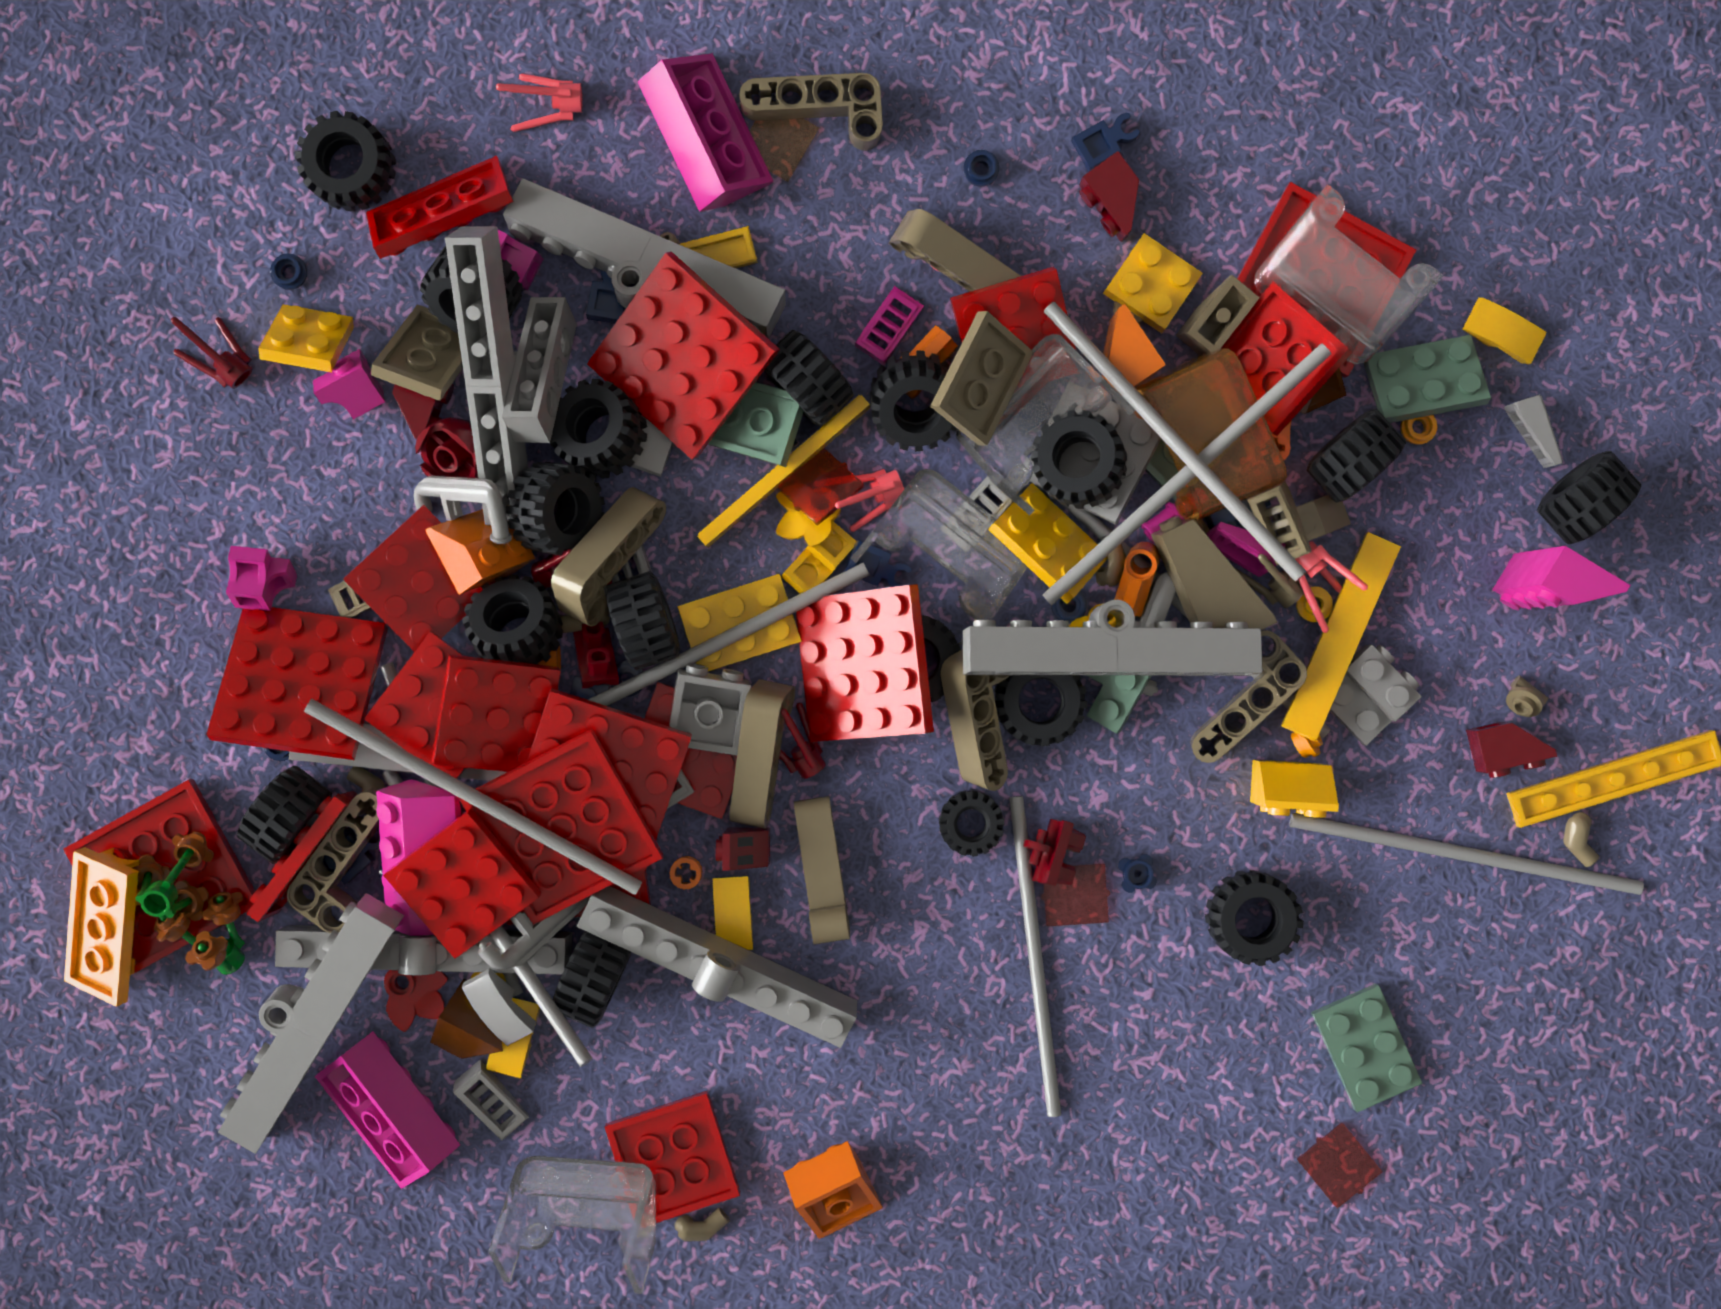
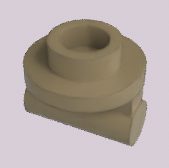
(1525, 698)

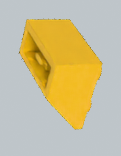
(1293, 785)

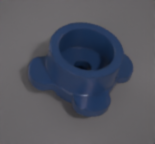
(1146, 878)

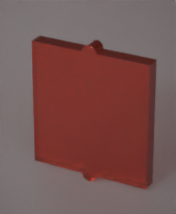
(820, 485)
(1082, 901)
(1339, 1165)

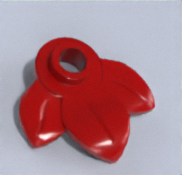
(417, 999)

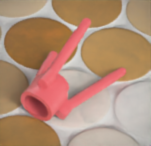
(565, 97)
(884, 488)
(1316, 563)

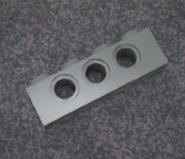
(539, 370)

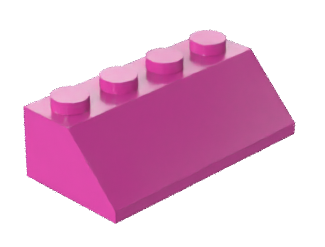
(704, 130)
(1554, 579)
(408, 818)
(388, 1110)

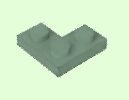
(1116, 699)

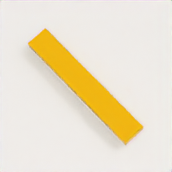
(776, 476)
(1338, 645)
(1615, 778)

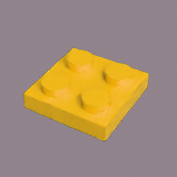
(1153, 283)
(306, 338)

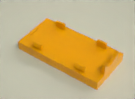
(101, 924)

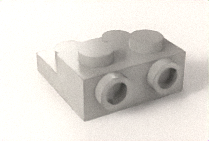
(1373, 693)
(709, 707)

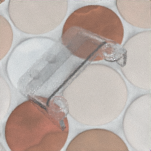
(1341, 281)

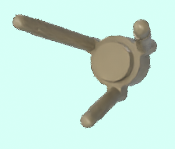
(1282, 586)

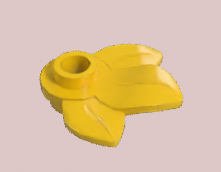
(796, 524)

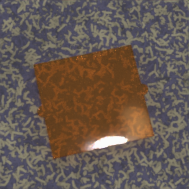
(783, 143)

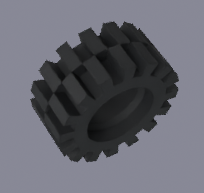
(993, 823)

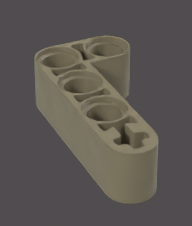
(813, 107)
(948, 251)
(602, 553)
(1243, 702)
(974, 724)
(759, 752)
(344, 854)
(822, 870)

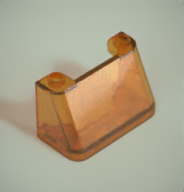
(1201, 403)

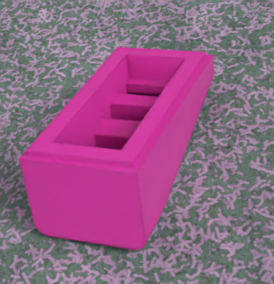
(872, 349)
(1240, 547)

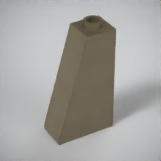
(1205, 579)

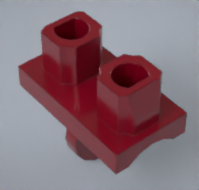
(595, 656)
(1050, 850)

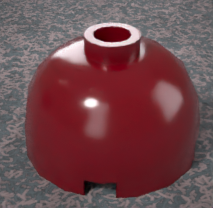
(448, 449)

